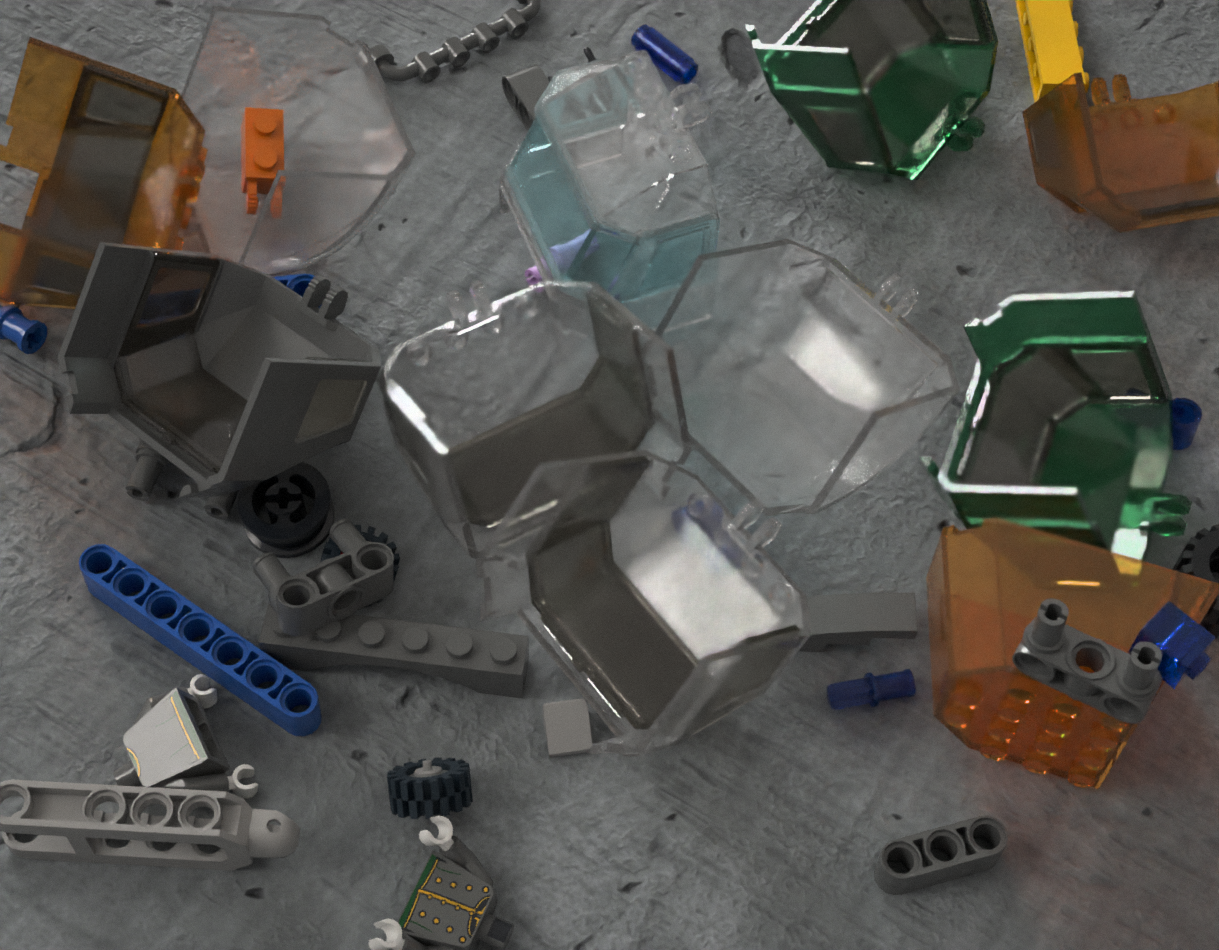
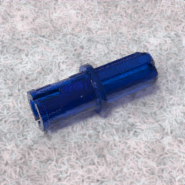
(871, 689)

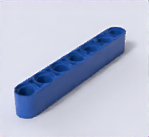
(206, 655)

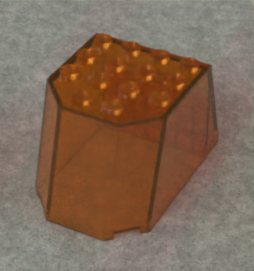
(982, 598)

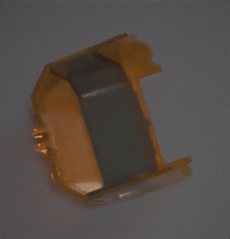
(1128, 158)
(112, 167)

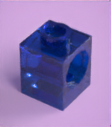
(1180, 641)

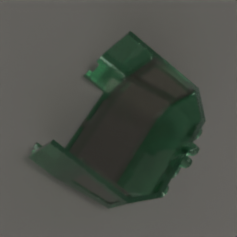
(884, 80)
(1065, 424)

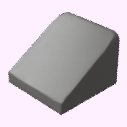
(567, 727)

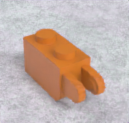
(260, 152)

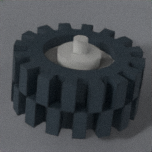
(429, 788)

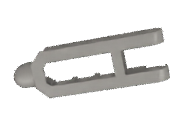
(75, 832)

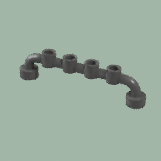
(456, 49)

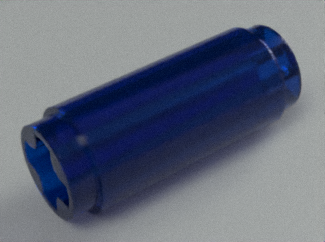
(665, 54)

